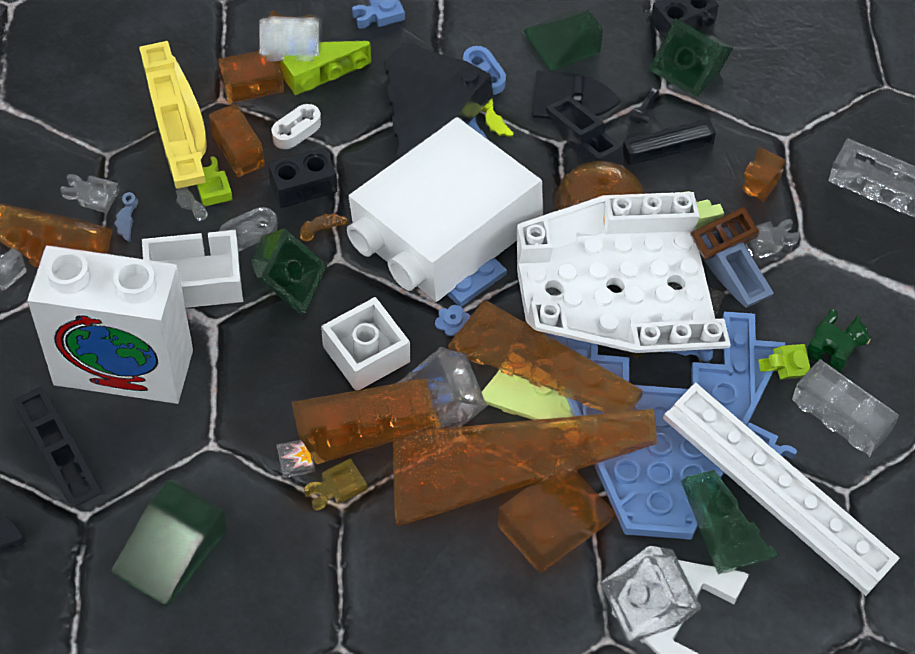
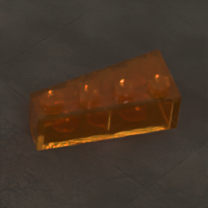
(364, 418)

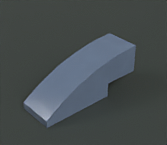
(738, 272)

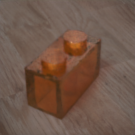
(249, 76)

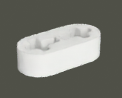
(296, 126)

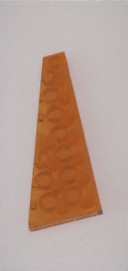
(476, 462)

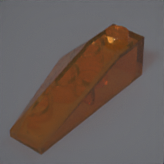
(32, 230)

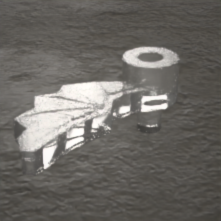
(187, 201)

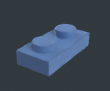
(477, 282)

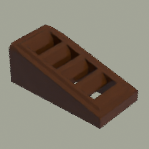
(745, 222)

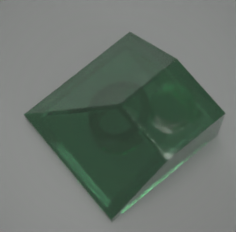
(566, 38)
(690, 58)
(288, 268)

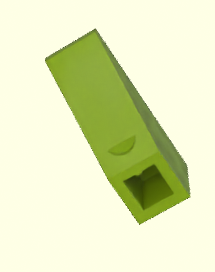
(333, 62)

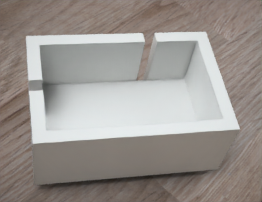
(202, 277)

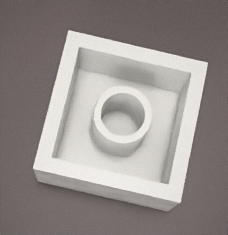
(366, 344)

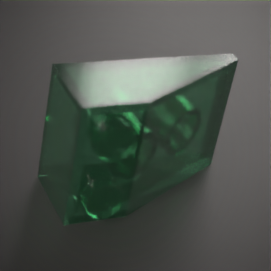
(169, 542)

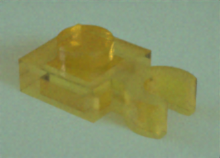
(338, 482)

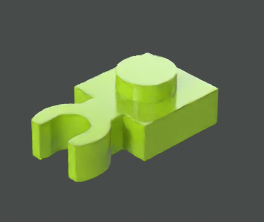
(216, 187)

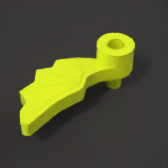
(495, 121)

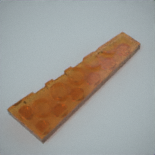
(519, 350)

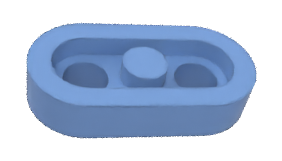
(487, 62)

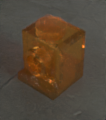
(763, 174)

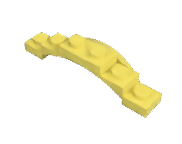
(176, 114)

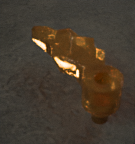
(321, 222)

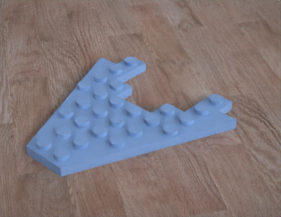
(647, 482)

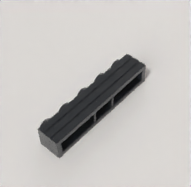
(669, 142)

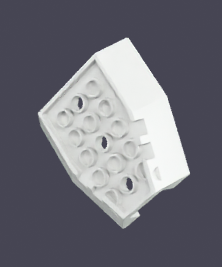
(637, 249)

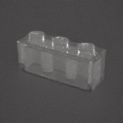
(844, 407)

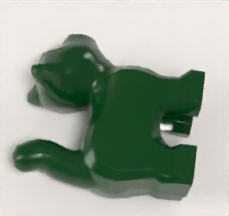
(836, 342)

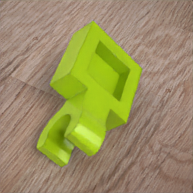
(788, 360)

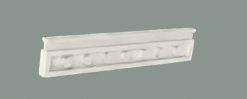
(781, 489)

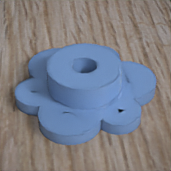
(451, 319)

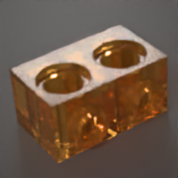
(236, 140)

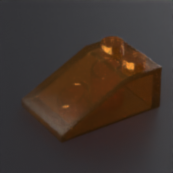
(553, 518)

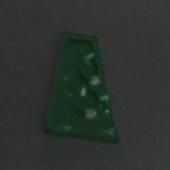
(726, 531)

